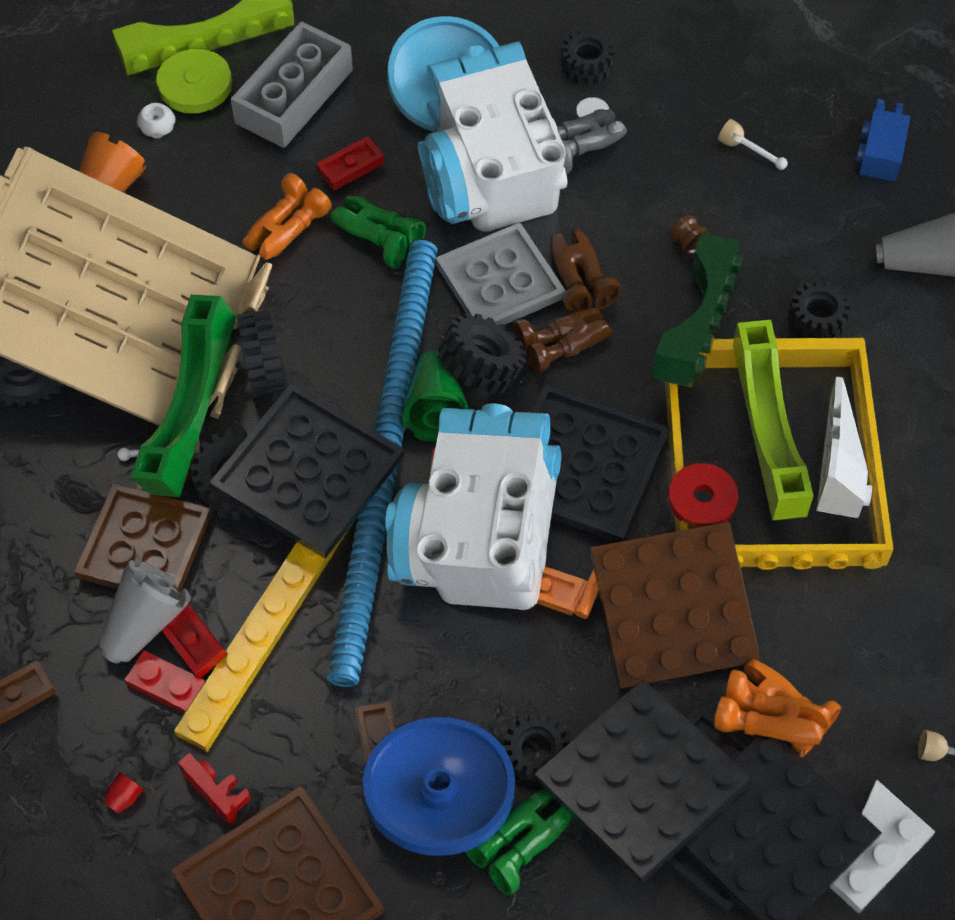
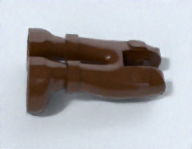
(582, 255)

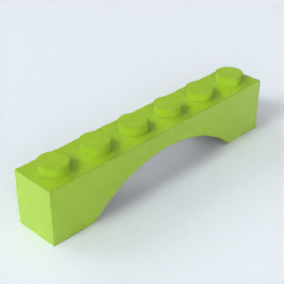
(149, 45)
(780, 463)

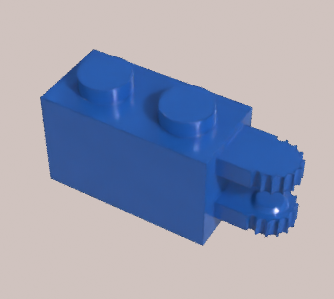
(884, 142)

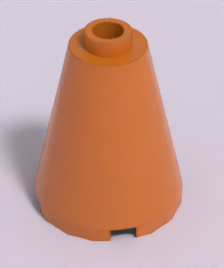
(111, 163)

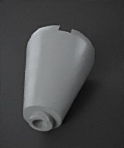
(921, 248)
(140, 611)

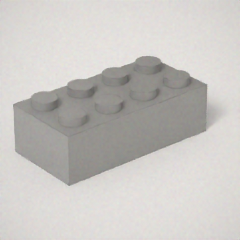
(292, 84)

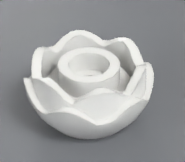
(156, 120)

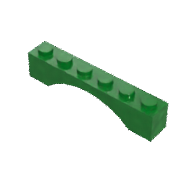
(169, 451)

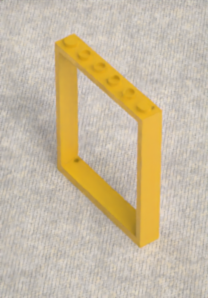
(810, 353)

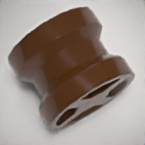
(687, 233)

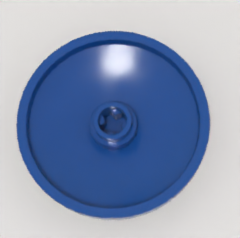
(439, 786)

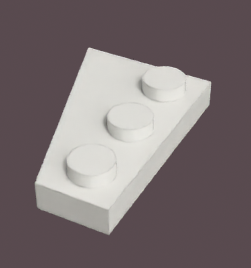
(900, 840)

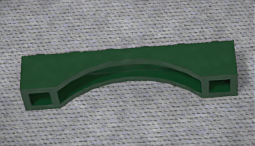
(683, 347)

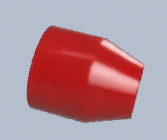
(122, 793)

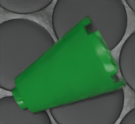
(428, 394)

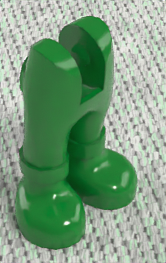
(380, 227)
(542, 833)

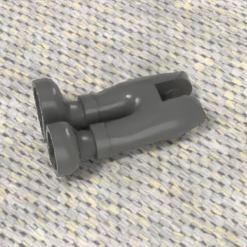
(589, 134)

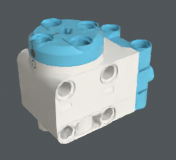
(493, 141)
(483, 514)

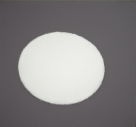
(590, 105)

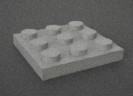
(501, 276)

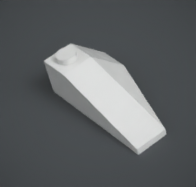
(843, 463)

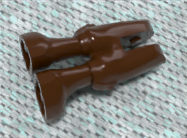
(571, 332)

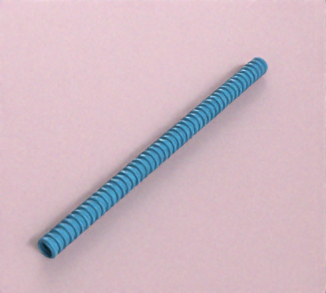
(389, 424)

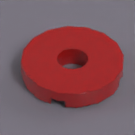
(708, 479)

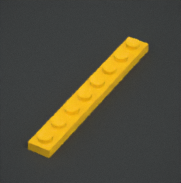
(251, 646)

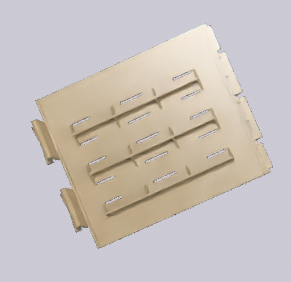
(84, 259)

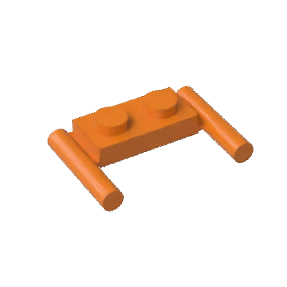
(567, 592)

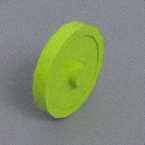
(194, 80)

